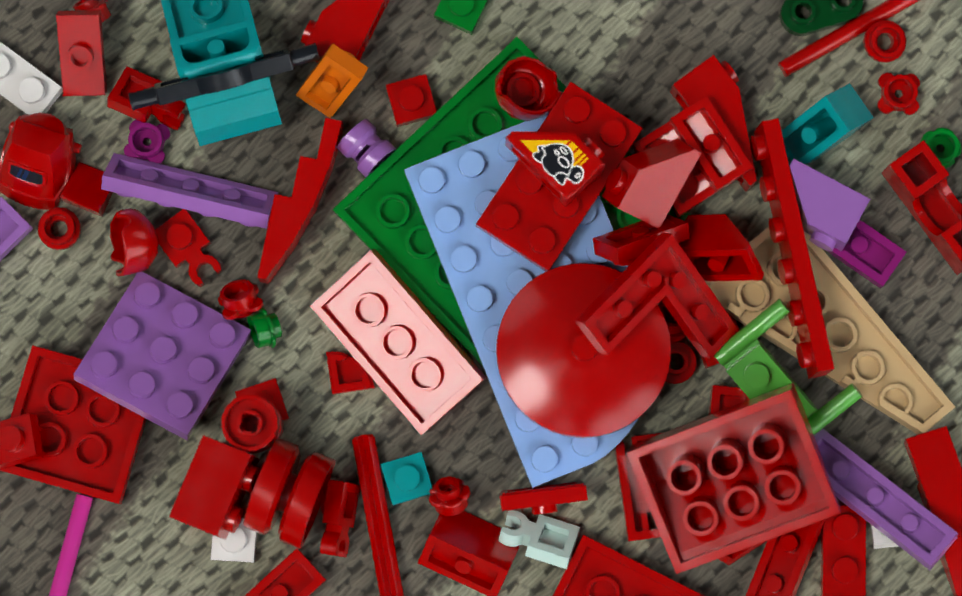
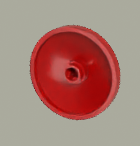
(556, 370)

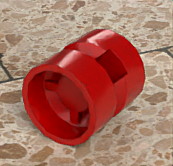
(251, 423)

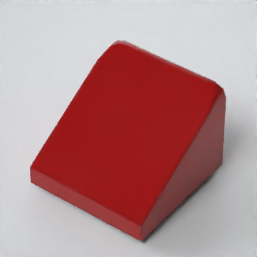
(85, 190)

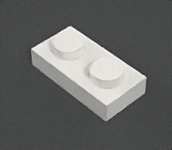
(25, 84)

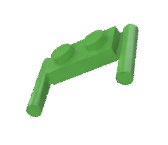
(760, 373)

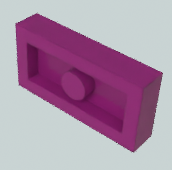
(870, 254)

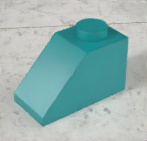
(825, 125)

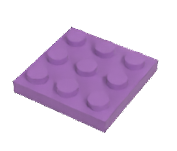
(162, 355)

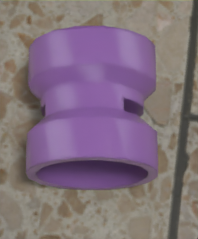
(365, 147)

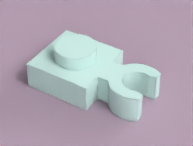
(546, 540)

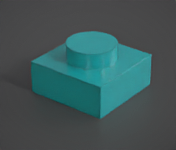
(406, 478)

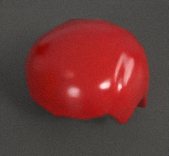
(526, 88)
(133, 241)

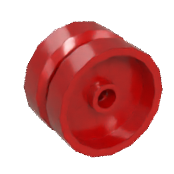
(284, 491)

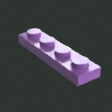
(188, 190)
(884, 503)

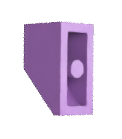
(826, 207)

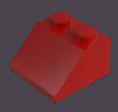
(215, 488)

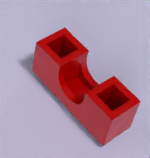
(924, 190)

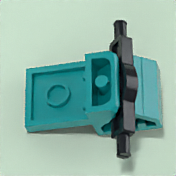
(221, 69)

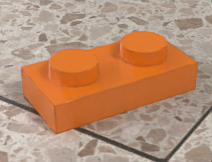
(332, 81)

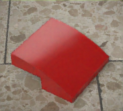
(720, 158)

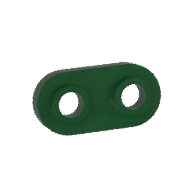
(823, 15)

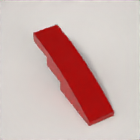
(293, 214)
(940, 491)

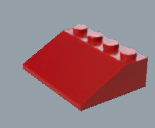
(734, 478)

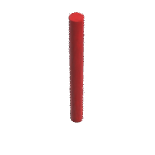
(842, 35)

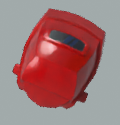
(37, 160)

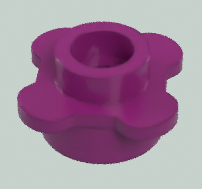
(138, 133)

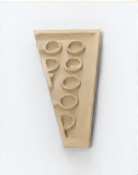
(859, 340)

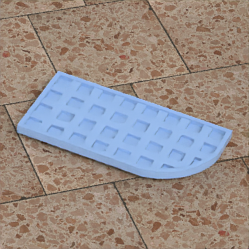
(488, 275)

